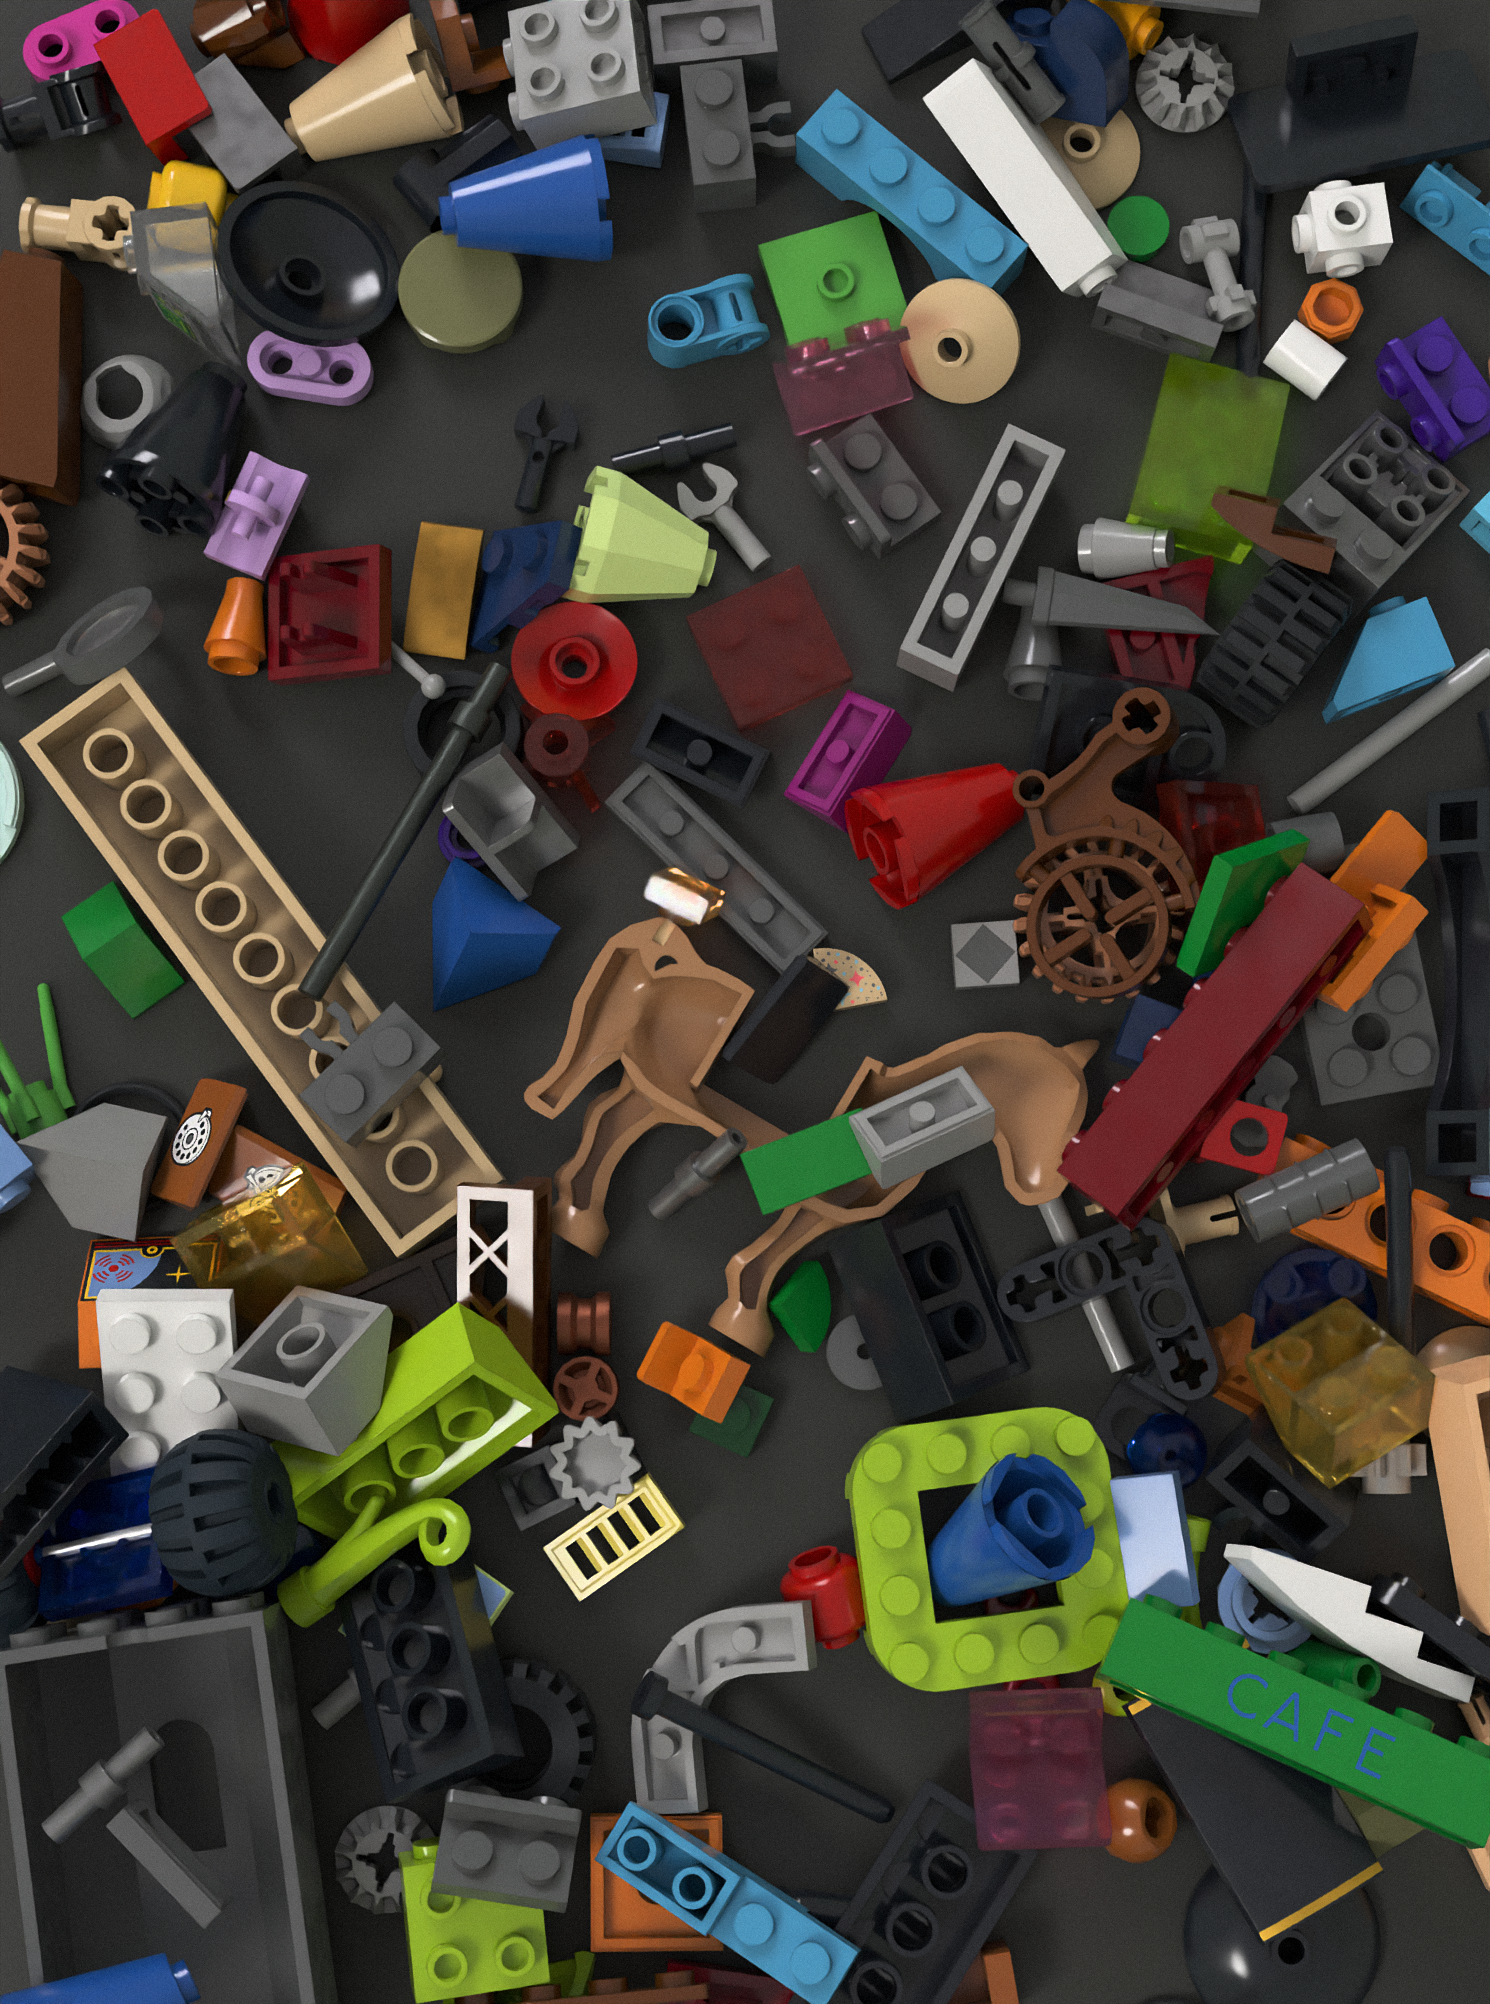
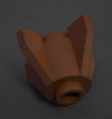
(245, 32)

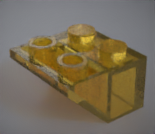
(269, 1243)
(1341, 1391)

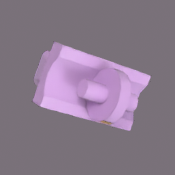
(256, 516)

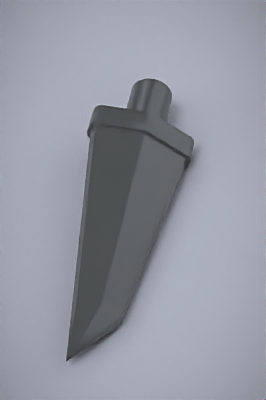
(1078, 602)

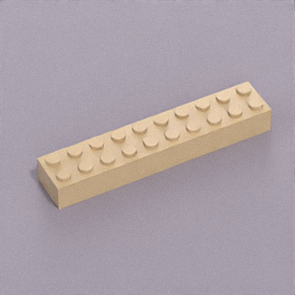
(247, 945)

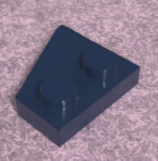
(521, 575)

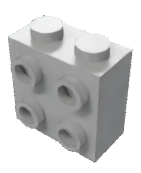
(579, 69)

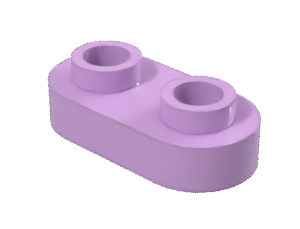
(311, 370)

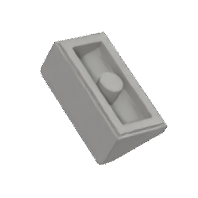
(923, 1127)

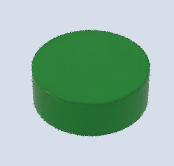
(1139, 227)

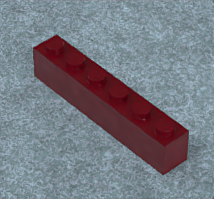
(1215, 1045)

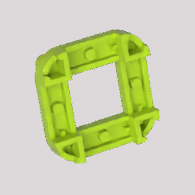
(895, 1566)

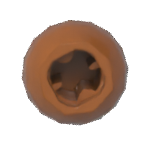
(1140, 1820)

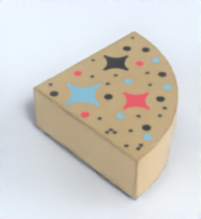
(861, 979)

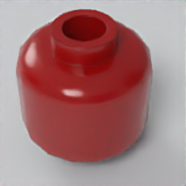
(834, 1590)

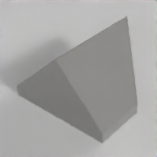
(99, 1167)

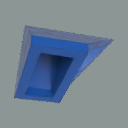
(482, 936)

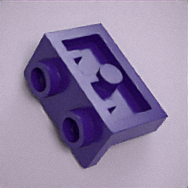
(1437, 389)

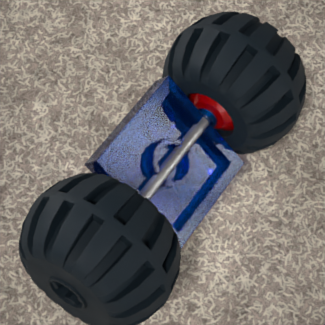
(207, 1516)

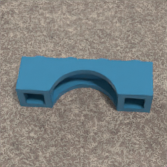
(870, 165)

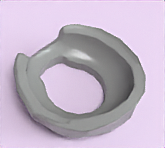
(156, 386)

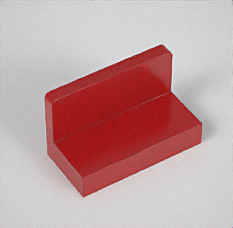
(154, 83)

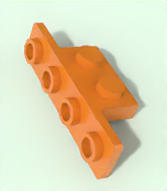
(1375, 877)

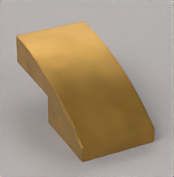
(443, 590)

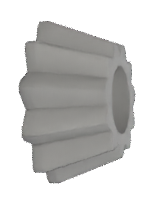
(595, 1463)

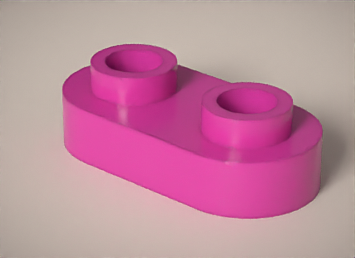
(77, 34)

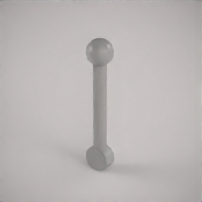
(432, 685)

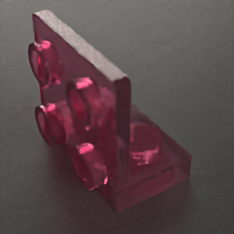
(843, 379)
(1038, 1769)

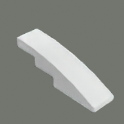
(1336, 1614)

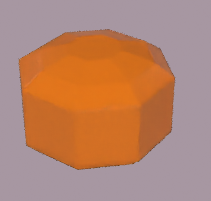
(1331, 310)

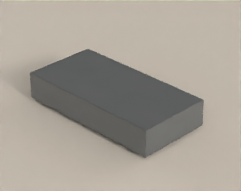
(170, 1861)

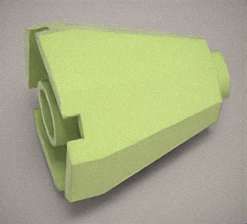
(635, 545)

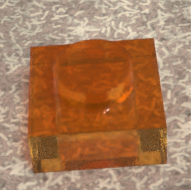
(683, 897)

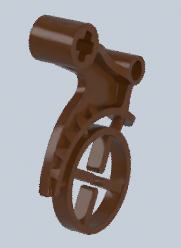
(1083, 809)

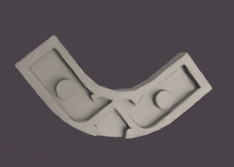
(699, 1663)

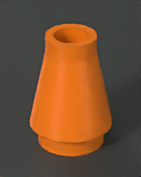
(238, 630)

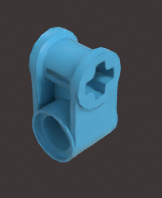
(711, 318)

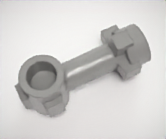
(1212, 243)

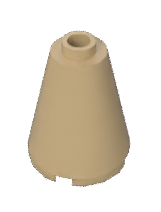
(378, 98)

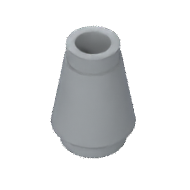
(1123, 548)

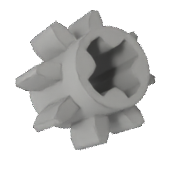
(1394, 1470)

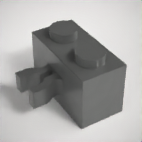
(726, 135)
(371, 1073)

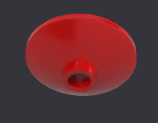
(574, 634)

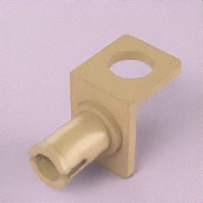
(1192, 1221)

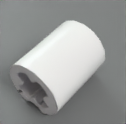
(1305, 360)

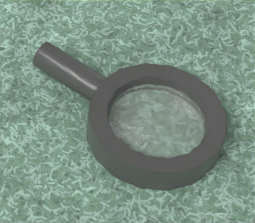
(96, 643)

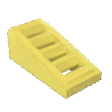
(659, 1507)

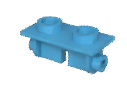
(1450, 210)

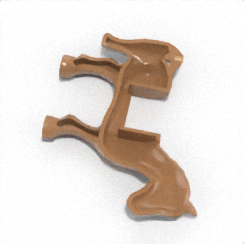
(670, 1036)

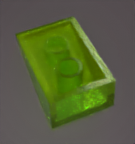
(1203, 433)

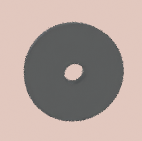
(844, 1360)

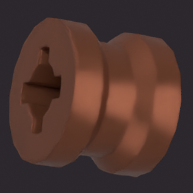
(584, 1323)
(573, 1393)

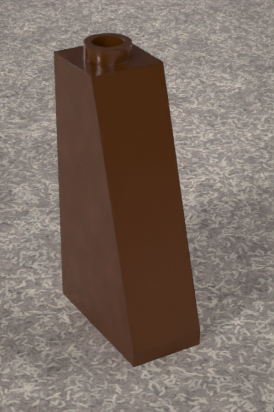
(40, 375)

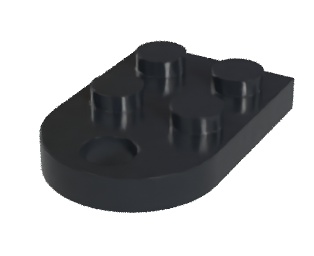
(1082, 703)

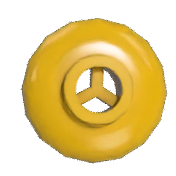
(189, 184)

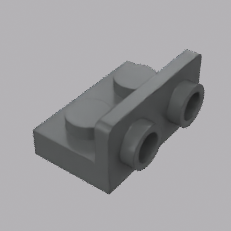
(873, 487)
(506, 1849)

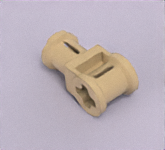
(78, 228)

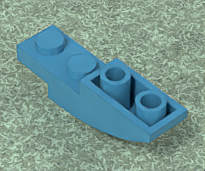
(728, 1903)

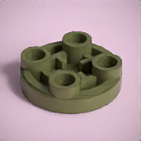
(459, 295)

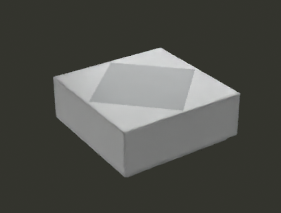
(984, 955)

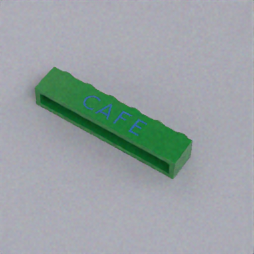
(1301, 1721)

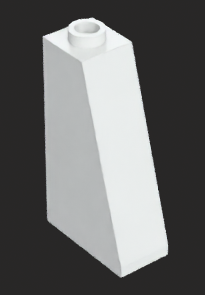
(1027, 179)

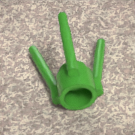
(33, 1105)

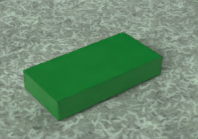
(805, 1164)

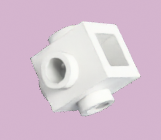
(1343, 228)

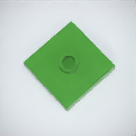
(832, 279)

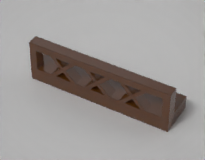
(525, 1268)

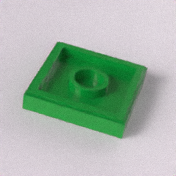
(1236, 896)

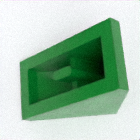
(122, 951)

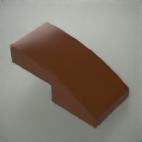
(1255, 519)

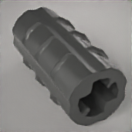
(1307, 1190)

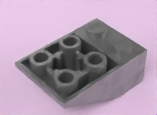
(1379, 502)

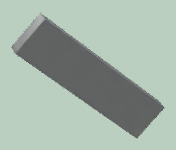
(693, 843)

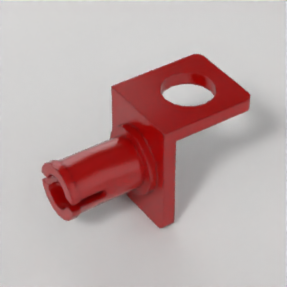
(1219, 1149)

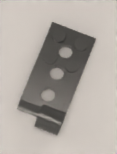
(1397, 999)

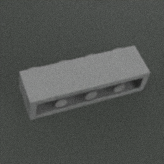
(980, 557)

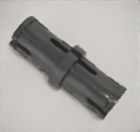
(1038, 93)

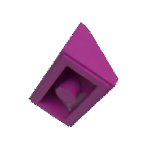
(849, 754)

